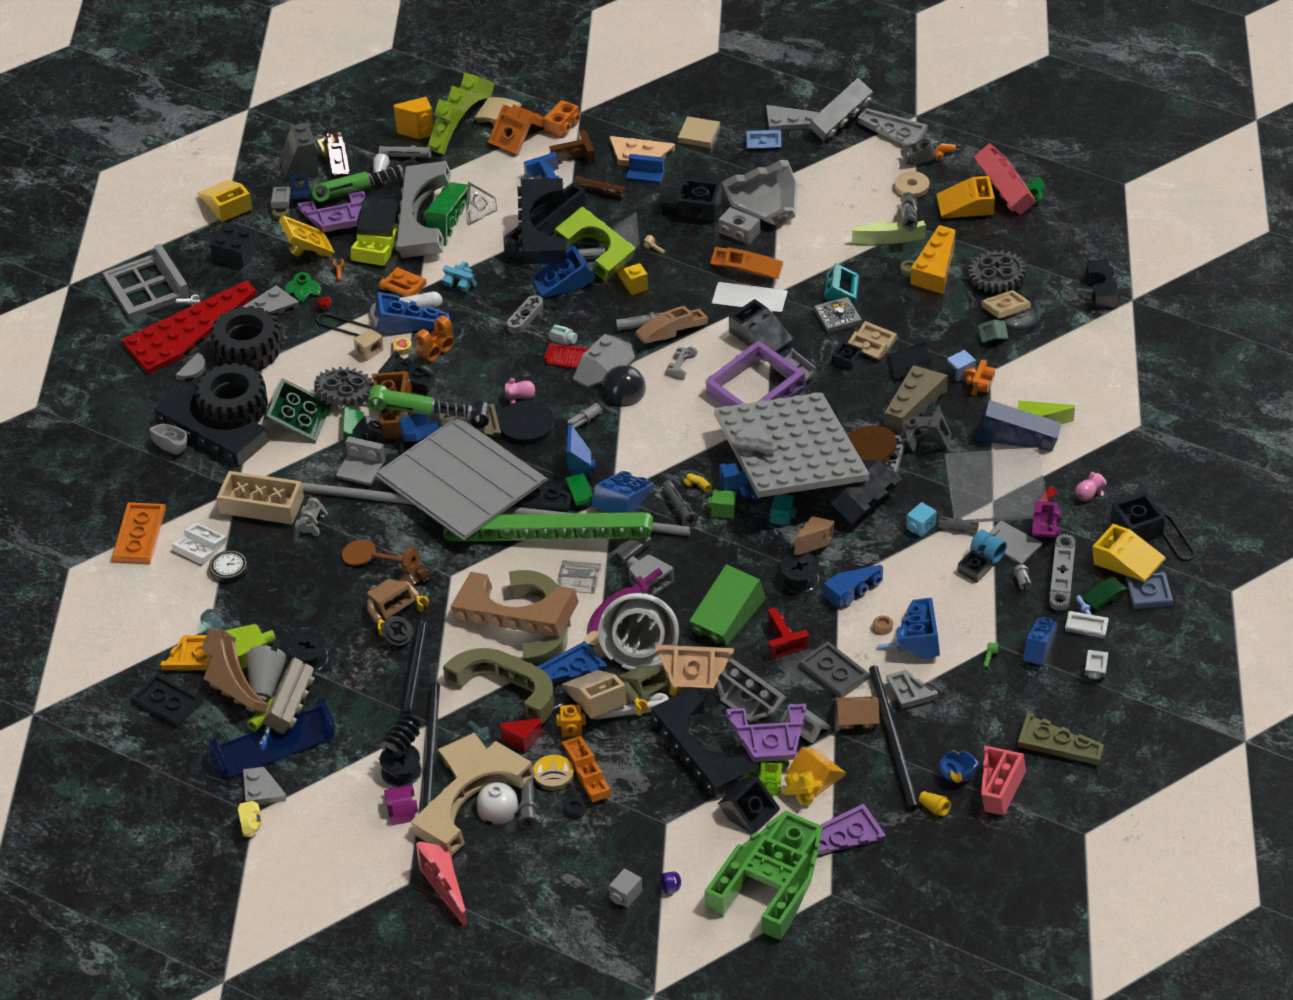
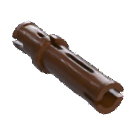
(606, 188)

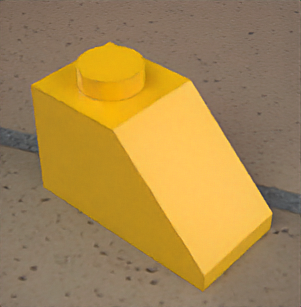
(634, 278)

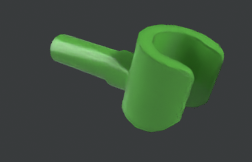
(992, 648)

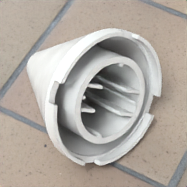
(633, 628)

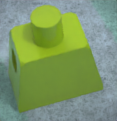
(249, 637)

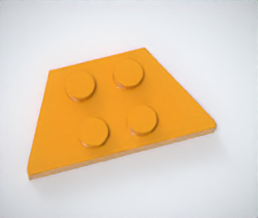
(187, 655)

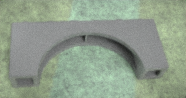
(418, 184)

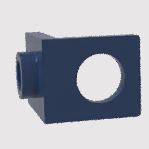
(303, 192)

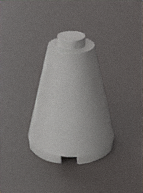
(264, 670)

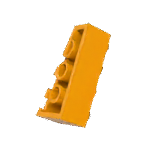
(934, 261)

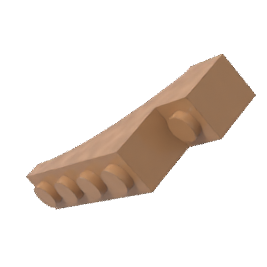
(226, 673)

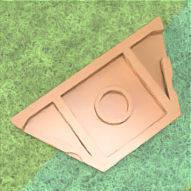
(625, 146)
(693, 665)

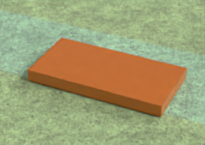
(139, 533)

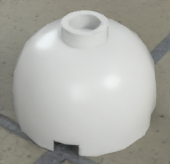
(497, 803)

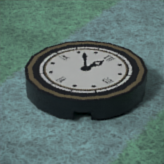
(228, 566)

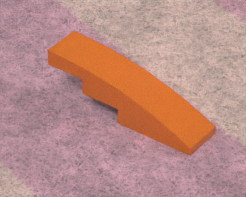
(586, 768)

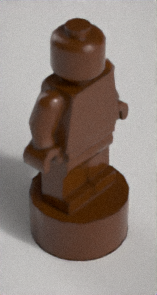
(419, 575)

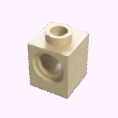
(368, 344)

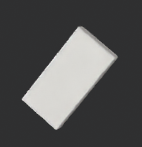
(1086, 624)

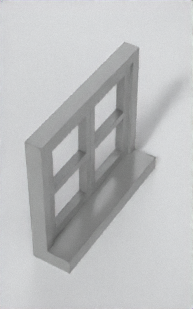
(169, 274)

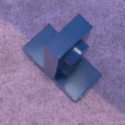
(542, 166)

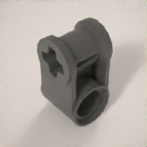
(920, 152)

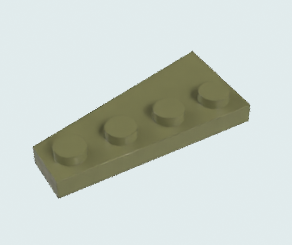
(1049, 739)

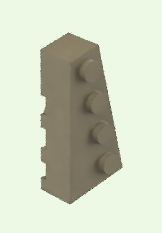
(914, 396)

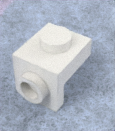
(1096, 664)

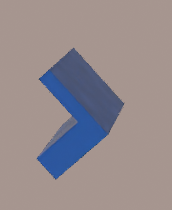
(645, 168)
(417, 426)

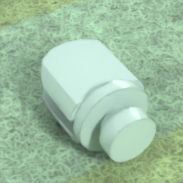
(562, 335)

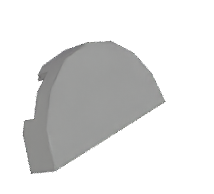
(193, 368)

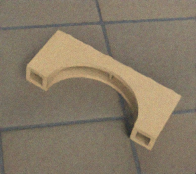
(496, 764)

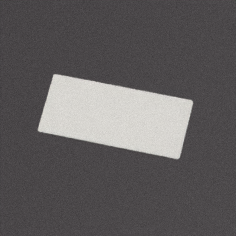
(740, 295)

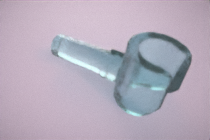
(482, 733)

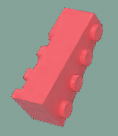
(1005, 179)

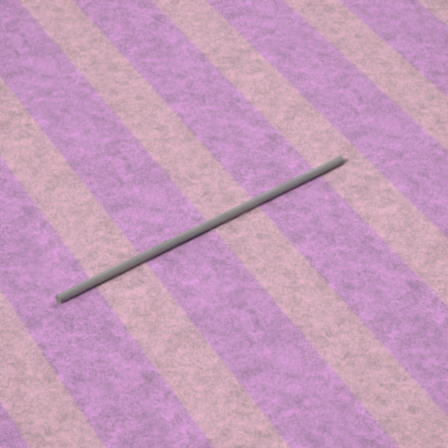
(397, 498)

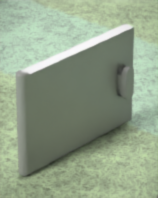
(1019, 545)

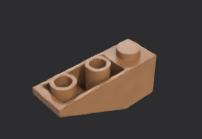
(814, 535)

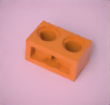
(561, 119)

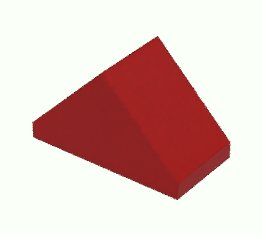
(522, 733)

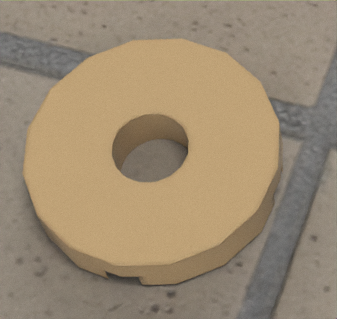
(920, 182)

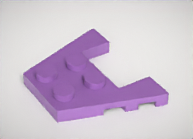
(334, 217)
(770, 740)

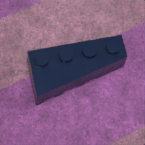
(1016, 427)

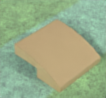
(491, 109)
(873, 340)
(461, 753)

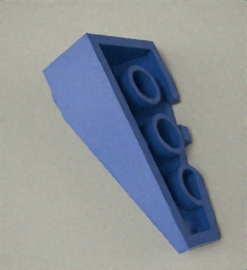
(400, 316)
(919, 629)

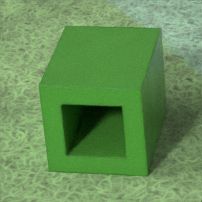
(723, 503)

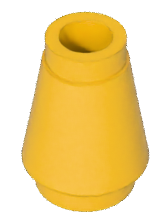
(935, 803)

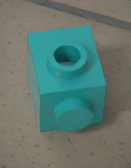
(783, 509)

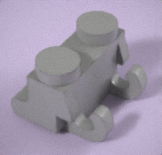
(309, 514)

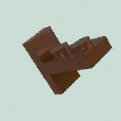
(575, 149)

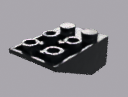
(757, 323)

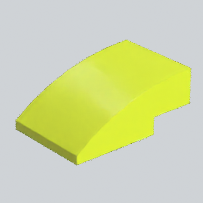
(374, 248)

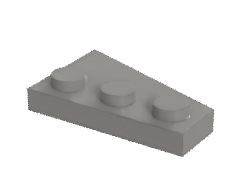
(788, 119)
(274, 301)

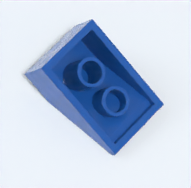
(563, 277)

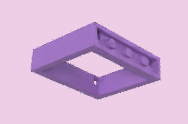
(758, 349)

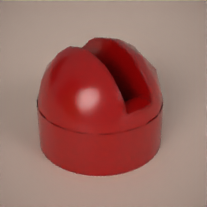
(324, 302)

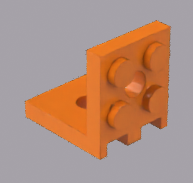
(519, 121)

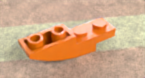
(747, 261)

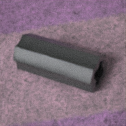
(629, 549)

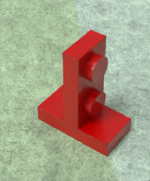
(786, 641)

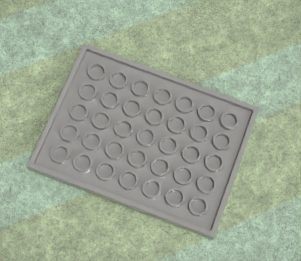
(809, 441)

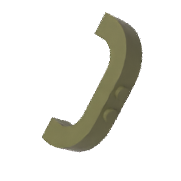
(537, 585)
(510, 668)

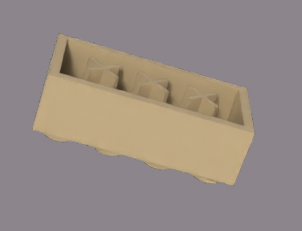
(260, 497)

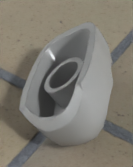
(169, 438)

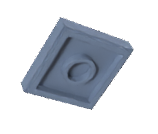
(1152, 593)

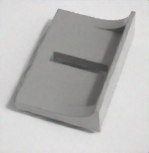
(797, 360)

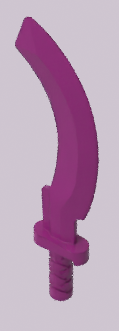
(640, 586)

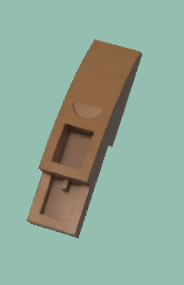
(666, 324)

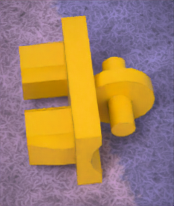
(801, 786)

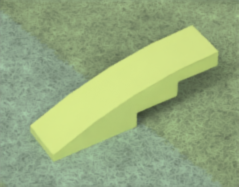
(885, 233)

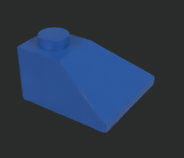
(578, 455)

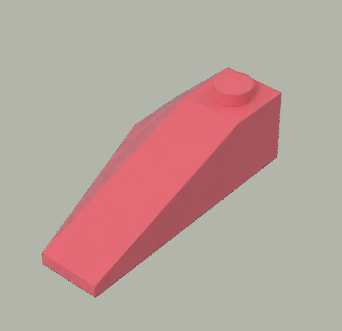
(439, 871)

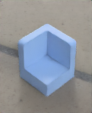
(961, 362)

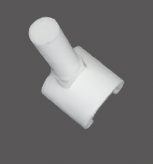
(195, 299)

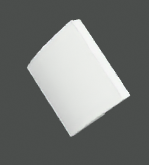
(199, 543)

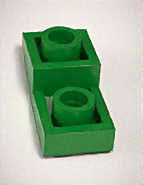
(579, 489)

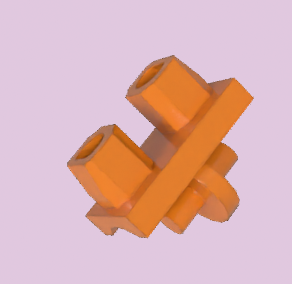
(979, 377)

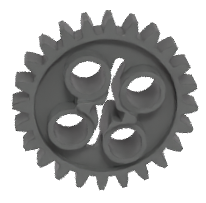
(997, 271)
(343, 387)

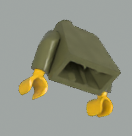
(645, 681)

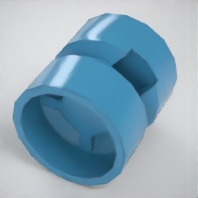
(988, 546)

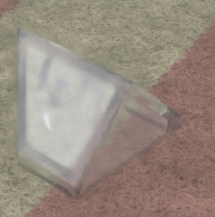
(479, 204)
(628, 229)

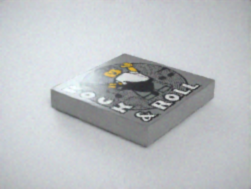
(837, 315)

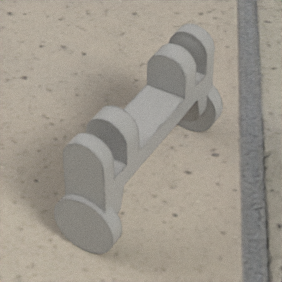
(680, 354)

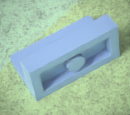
(763, 139)

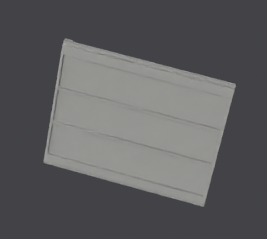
(460, 477)

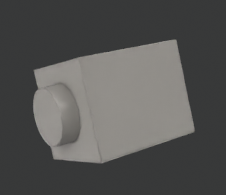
(625, 888)

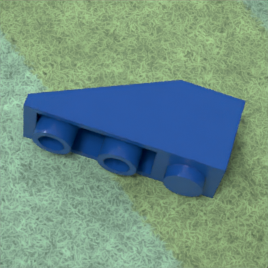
(851, 584)
(1039, 641)

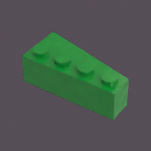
(446, 209)

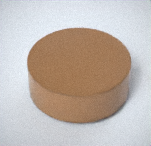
(883, 625)

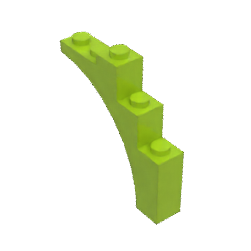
(451, 111)

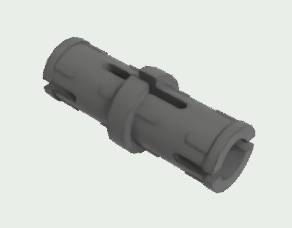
(958, 524)

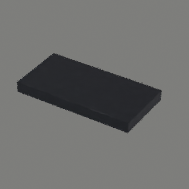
(378, 217)

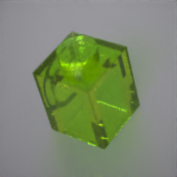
(772, 777)

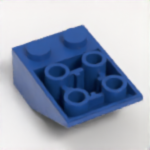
(621, 493)

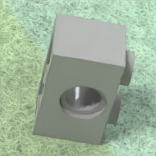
(739, 225)

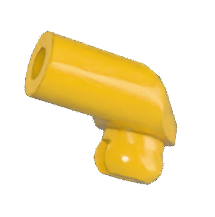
(700, 481)

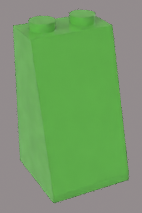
(727, 605)

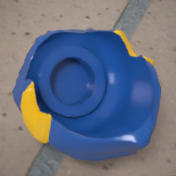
(957, 766)

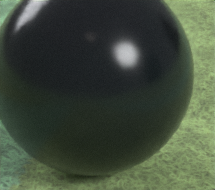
(623, 385)

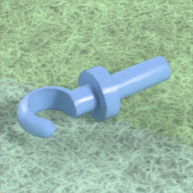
(1085, 608)

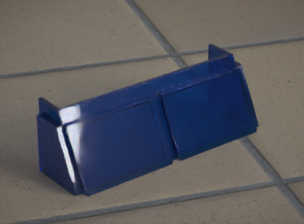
(269, 745)

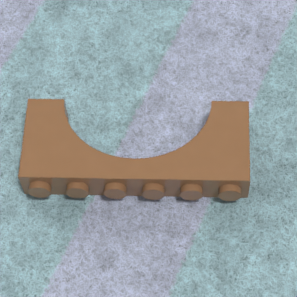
(542, 617)

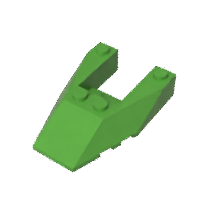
(777, 856)

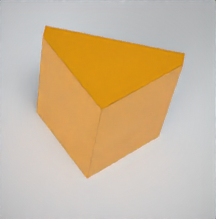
(819, 765)

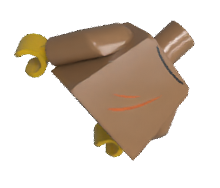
(390, 598)

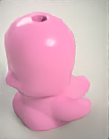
(522, 390)
(1088, 488)

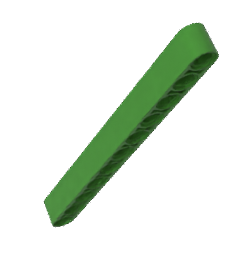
(562, 527)

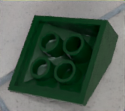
(297, 410)

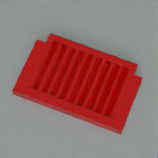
(564, 355)

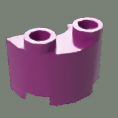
(1045, 519)
(400, 804)

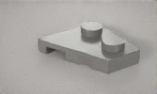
(261, 787)

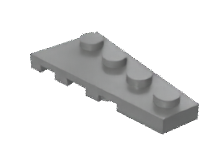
(893, 127)

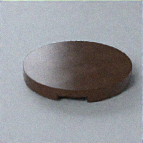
(873, 442)

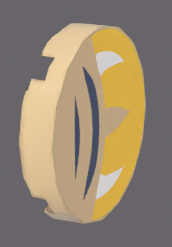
(553, 772)

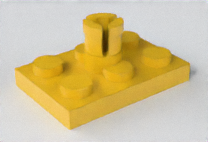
(305, 238)

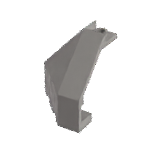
(765, 192)

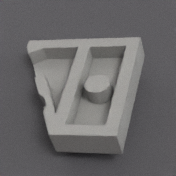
(909, 690)

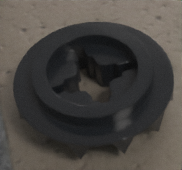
(405, 630)

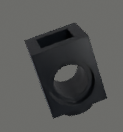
(368, 429)

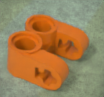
(439, 340)

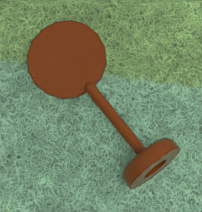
(363, 551)

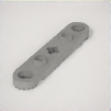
(1062, 581)

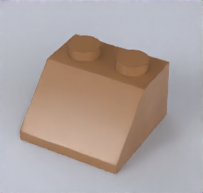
(856, 711)

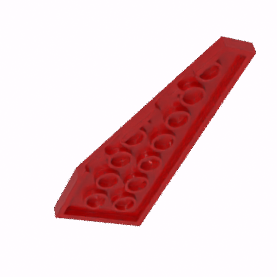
(172, 337)

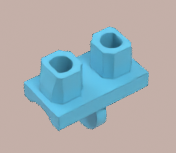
(461, 274)

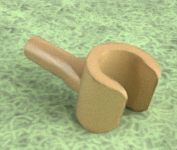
(649, 243)

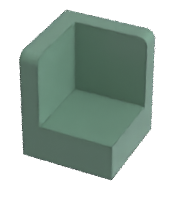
(993, 330)

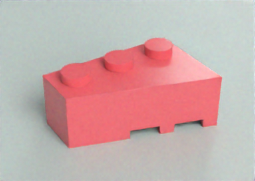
(1001, 778)

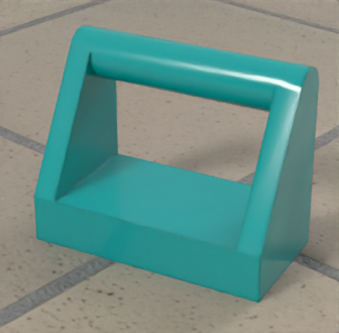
(832, 290)

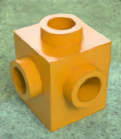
(571, 720)

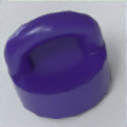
(667, 882)

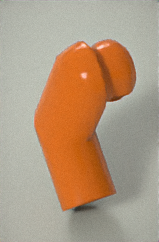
(942, 148)

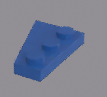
(573, 662)

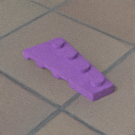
(850, 830)

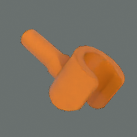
(339, 268)

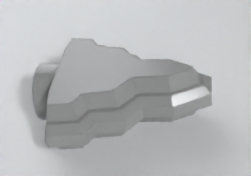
(753, 439)

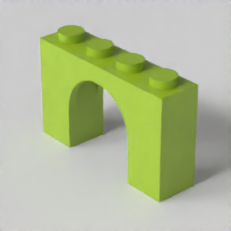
(585, 224)

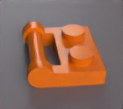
(403, 283)

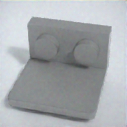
(362, 461)

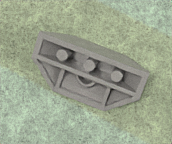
(602, 357)
(744, 689)

